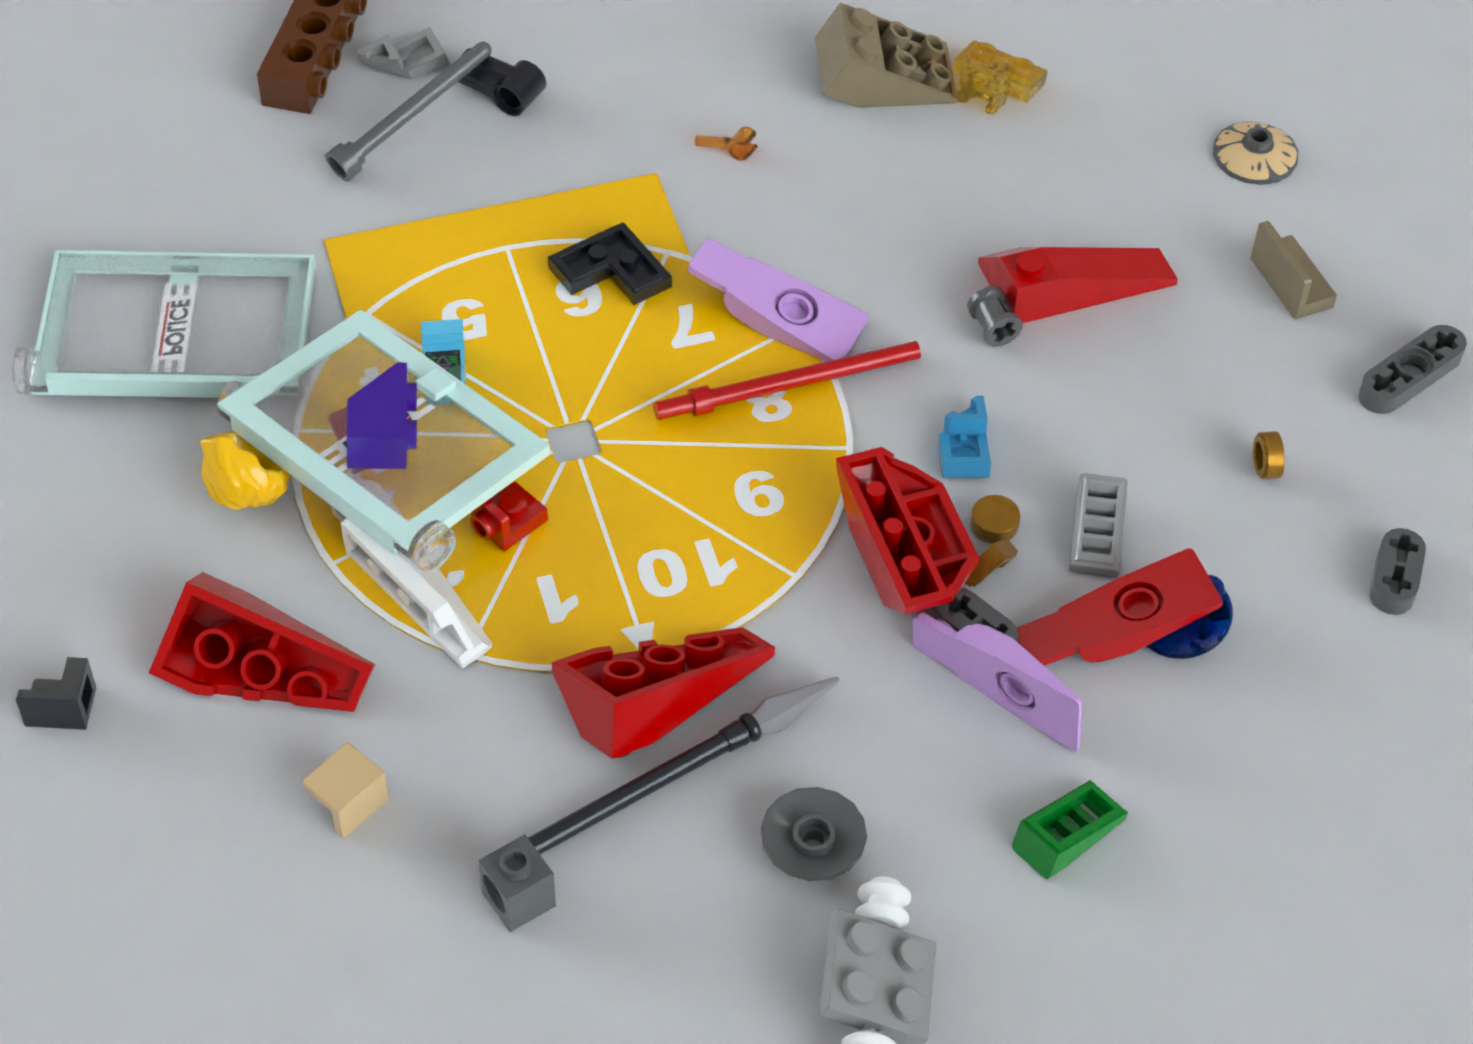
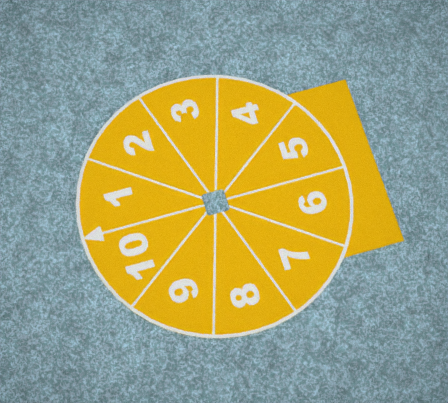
(678, 515)

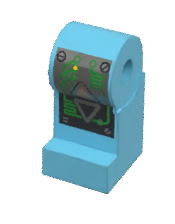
(445, 345)

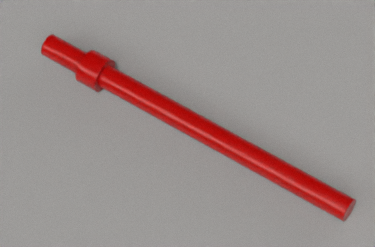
(703, 399)

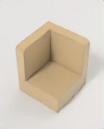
(348, 787)

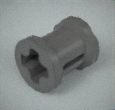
(995, 317)

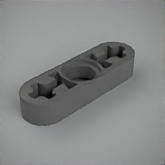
(1406, 385)

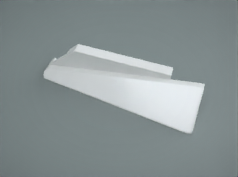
(420, 593)

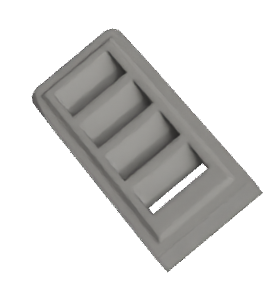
(1101, 496)

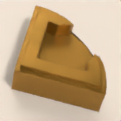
(995, 556)

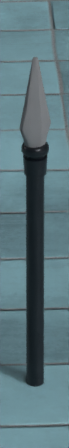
(768, 717)

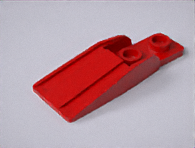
(1125, 612)

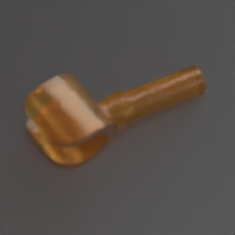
(737, 146)

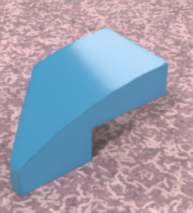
(964, 443)

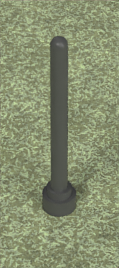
(348, 158)

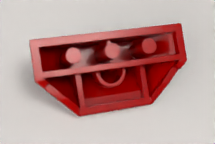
(905, 530)

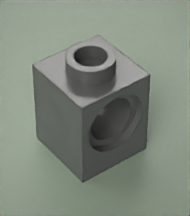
(517, 883)

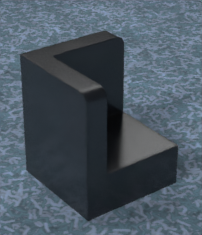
(60, 702)

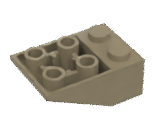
(881, 62)

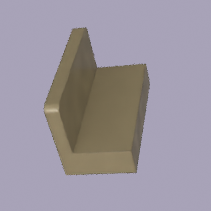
(1291, 273)

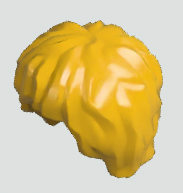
(239, 473)

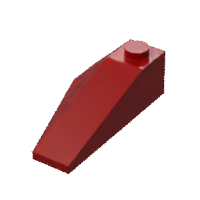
(646, 693)

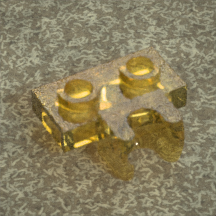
(994, 75)

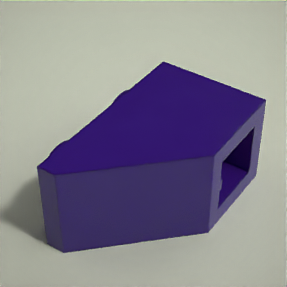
(379, 424)

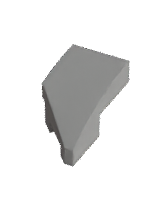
(408, 58)

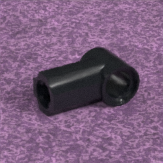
(508, 85)

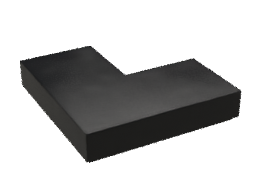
(615, 255)

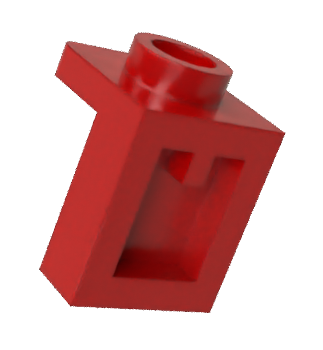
(508, 516)

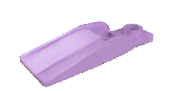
(779, 303)
(1003, 673)

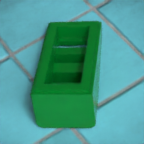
(1048, 851)

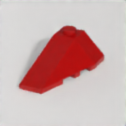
(1066, 279)
(250, 650)

